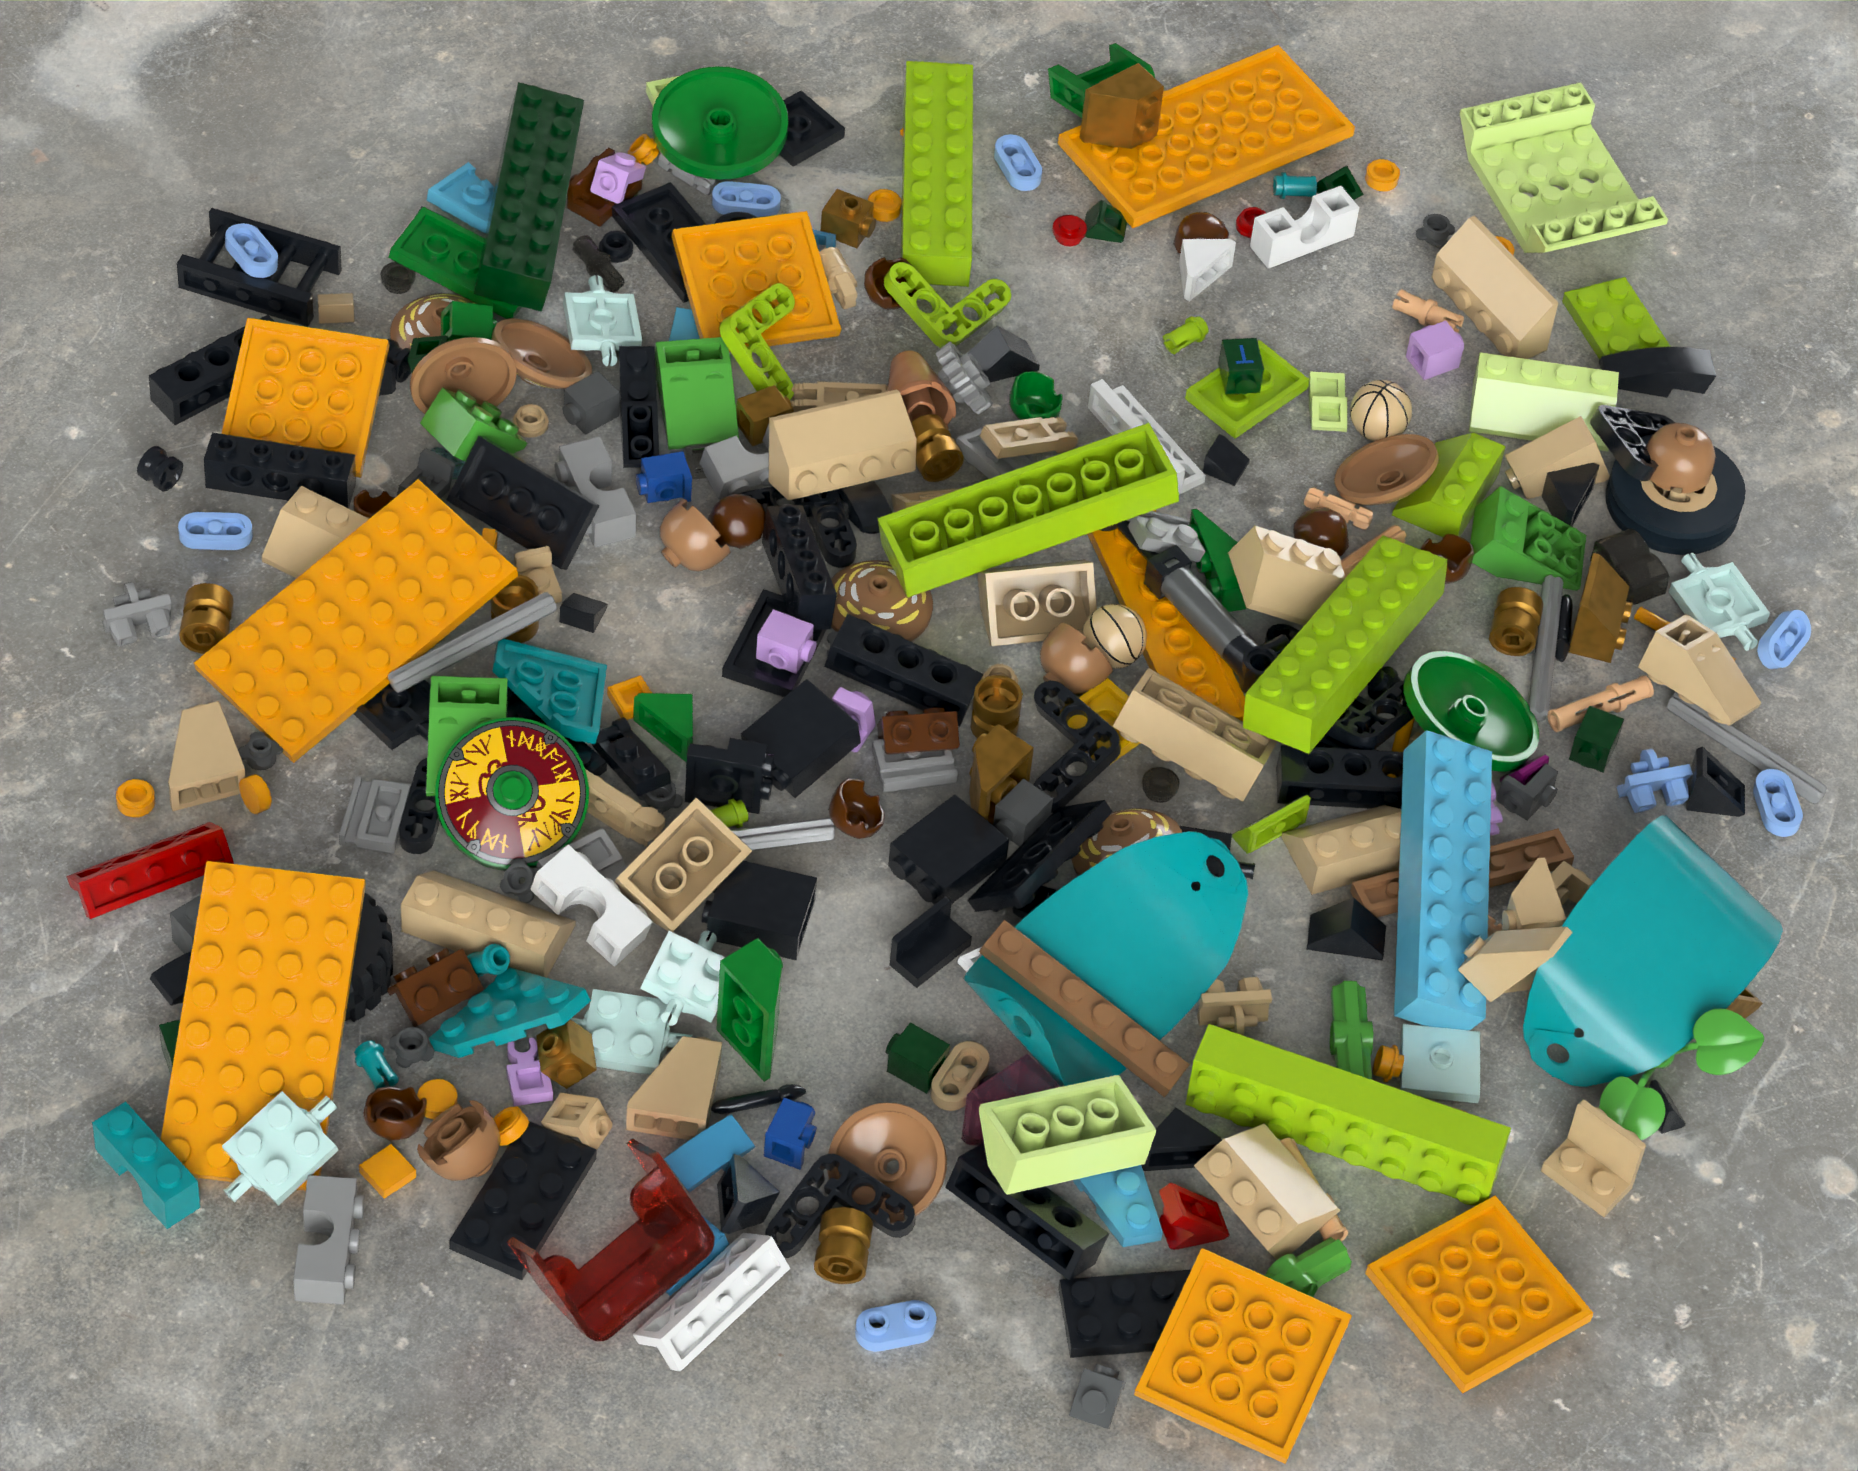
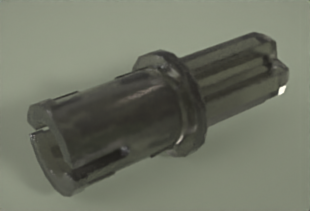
(598, 263)

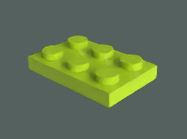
(1613, 318)
(1242, 411)

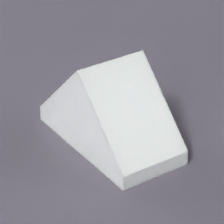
(1203, 263)

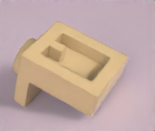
(538, 567)
(1570, 882)
(579, 1118)

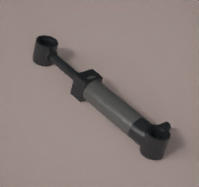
(1170, 576)

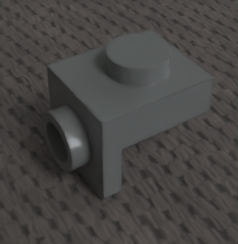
(432, 471)
(1528, 798)
(1097, 1396)

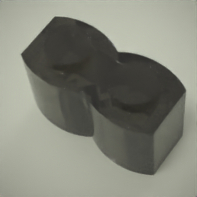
(1634, 564)

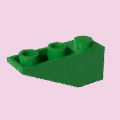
(1216, 562)

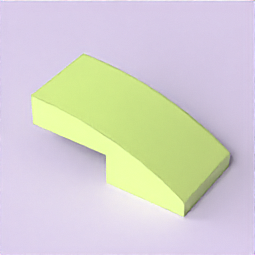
(1327, 401)

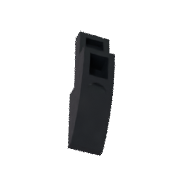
(638, 404)

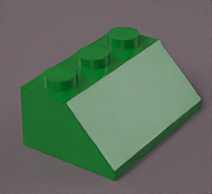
(750, 1004)

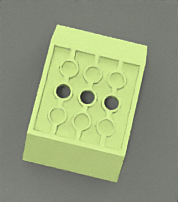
(1547, 142)

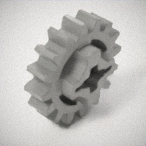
(964, 378)

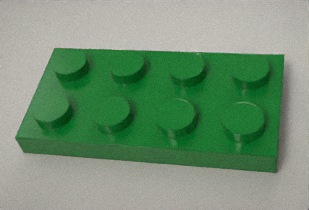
(446, 256)

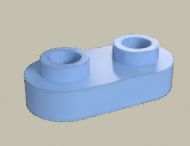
(1018, 162)
(746, 197)
(251, 250)
(215, 531)
(1784, 639)
(1781, 810)
(897, 1326)

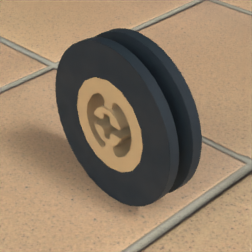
(1685, 520)

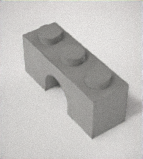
(733, 468)
(586, 469)
(325, 1268)

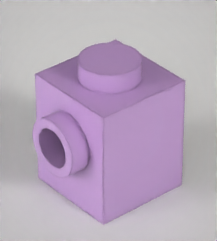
(1435, 350)
(785, 642)

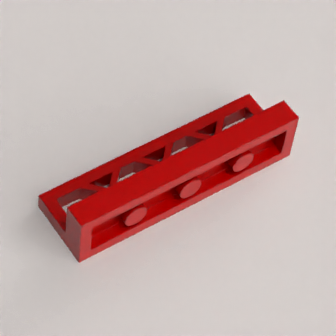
(150, 869)

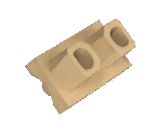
(1237, 1008)

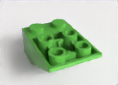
(696, 391)
(1525, 542)
(456, 708)

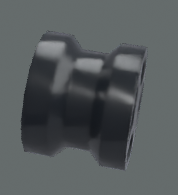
(399, 358)
(160, 468)

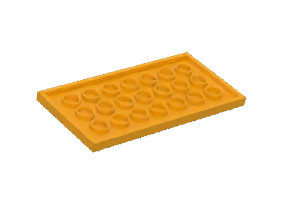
(1214, 137)
(355, 619)
(259, 1005)

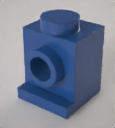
(665, 478)
(790, 1133)

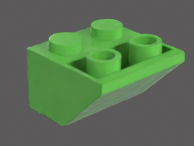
(458, 421)

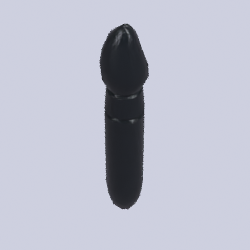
(1564, 628)
(757, 1099)

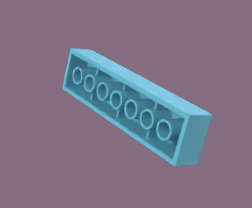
(1442, 880)

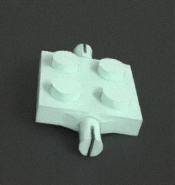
(601, 320)
(1720, 600)
(685, 977)
(628, 1031)
(280, 1148)

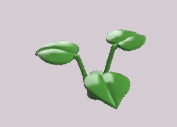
(1722, 1045)

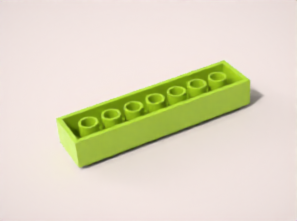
(938, 171)
(1028, 509)
(1344, 644)
(1347, 1116)

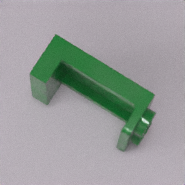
(1071, 88)

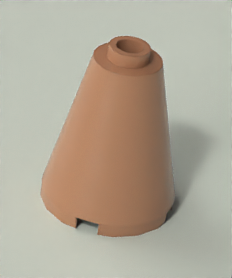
(920, 387)

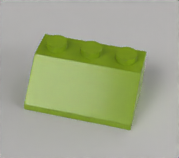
(1456, 487)

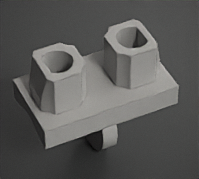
(136, 609)

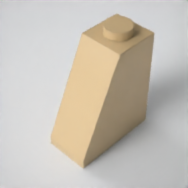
(1557, 450)
(204, 759)
(678, 1092)

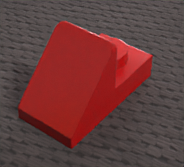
(1190, 1218)

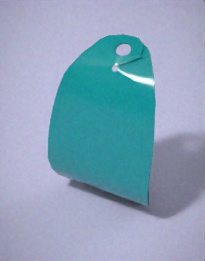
(1132, 937)
(1646, 959)

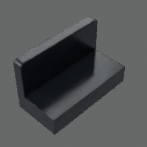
(928, 944)

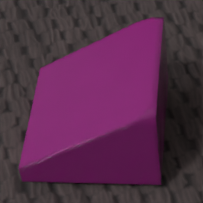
(1528, 770)

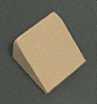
(335, 308)

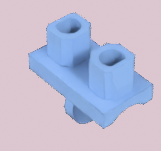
(1640, 786)

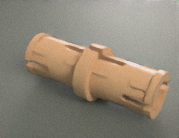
(1426, 311)

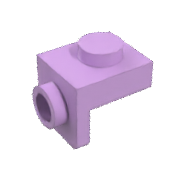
(615, 174)
(859, 708)

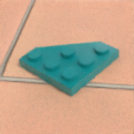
(555, 686)
(507, 1010)

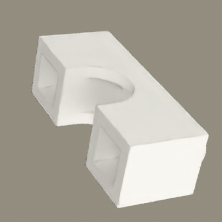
(1328, 221)
(573, 880)

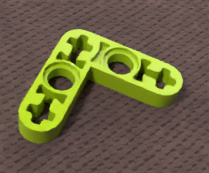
(942, 315)
(750, 333)

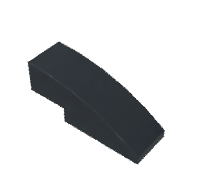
(1662, 369)

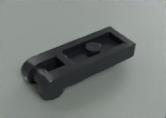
(631, 758)

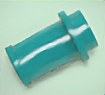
(1294, 185)
(492, 960)
(371, 1058)

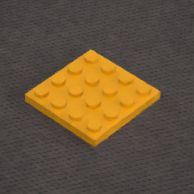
(739, 259)
(306, 387)
(1479, 1293)
(1243, 1355)

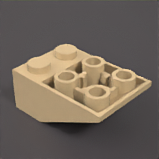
(1699, 669)

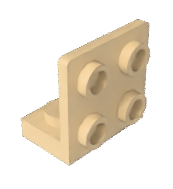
(1596, 1159)

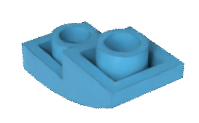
(709, 1152)

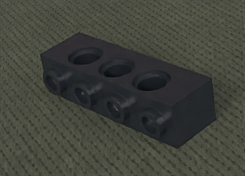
(198, 378)
(277, 469)
(799, 565)
(901, 668)
(1340, 777)
(1031, 1217)

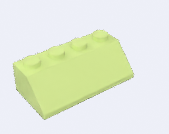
(1535, 397)
(1064, 1134)

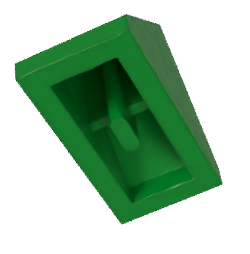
(667, 719)

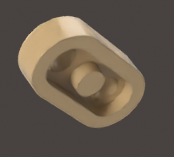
(958, 1078)

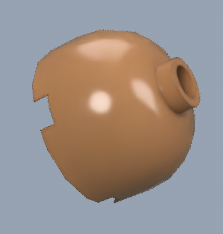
(1683, 457)
(690, 539)
(1072, 660)
(461, 1142)

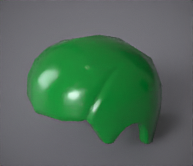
(1034, 396)

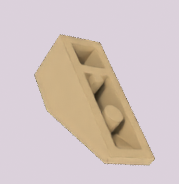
(1509, 957)

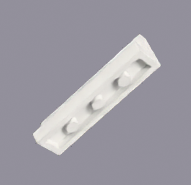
(1121, 412)
(713, 1299)

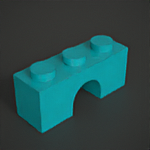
(133, 1147)

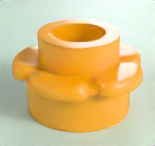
(644, 149)
(1388, 1062)

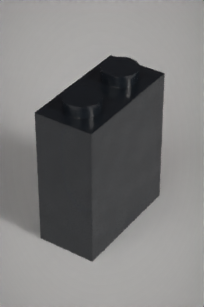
(805, 736)
(948, 851)
(762, 905)

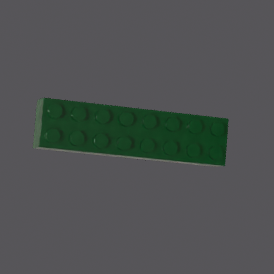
(529, 197)

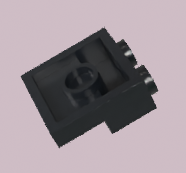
(730, 773)

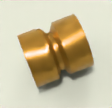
(936, 450)
(514, 594)
(205, 616)
(1516, 621)
(996, 702)
(844, 1245)

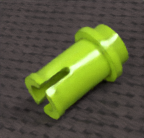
(1193, 330)
(732, 814)

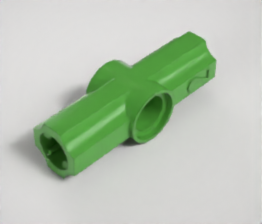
(1350, 1030)
(1312, 1267)

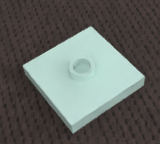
(1441, 1063)

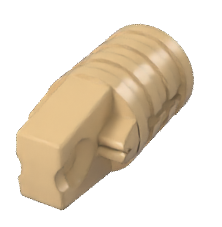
(839, 277)

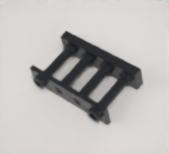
(254, 293)

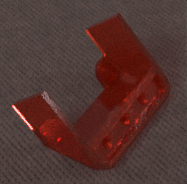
(634, 1266)

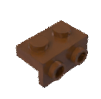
(589, 205)
(919, 732)
(437, 987)

